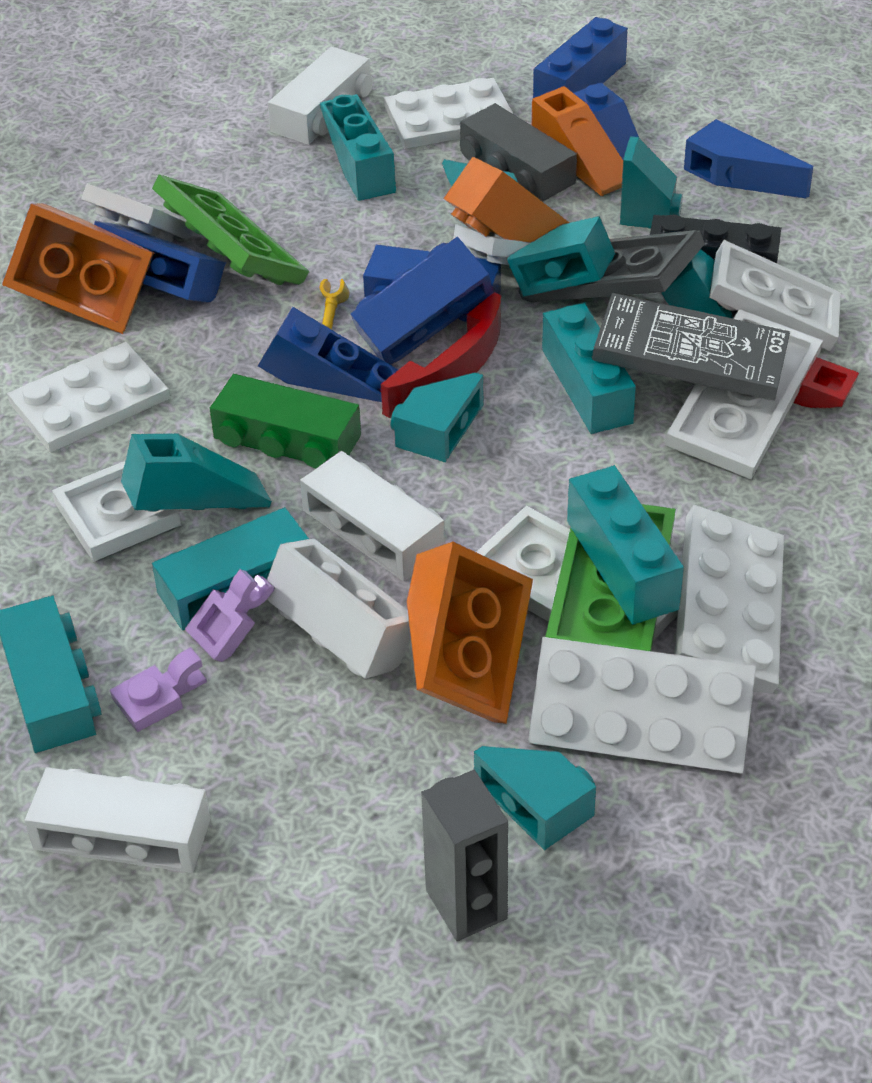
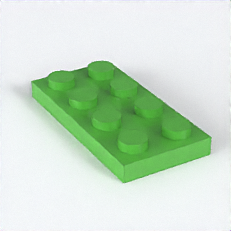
(229, 231)
(586, 606)

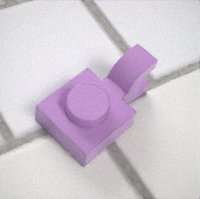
(223, 619)
(156, 695)

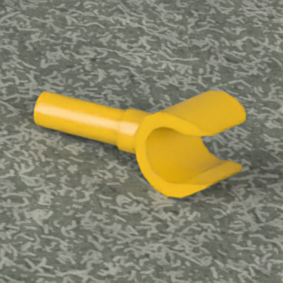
(332, 300)

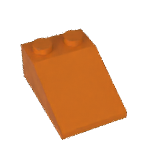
(498, 204)
(77, 267)
(467, 628)

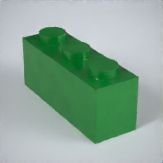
(284, 421)

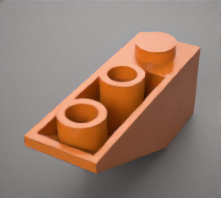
(575, 126)

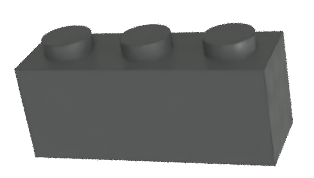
(519, 148)
(465, 854)

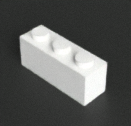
(297, 109)
(371, 513)
(339, 608)
(118, 819)

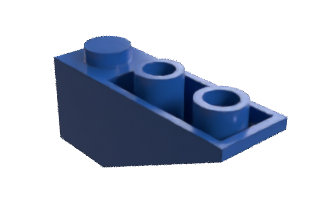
(744, 162)
(323, 360)

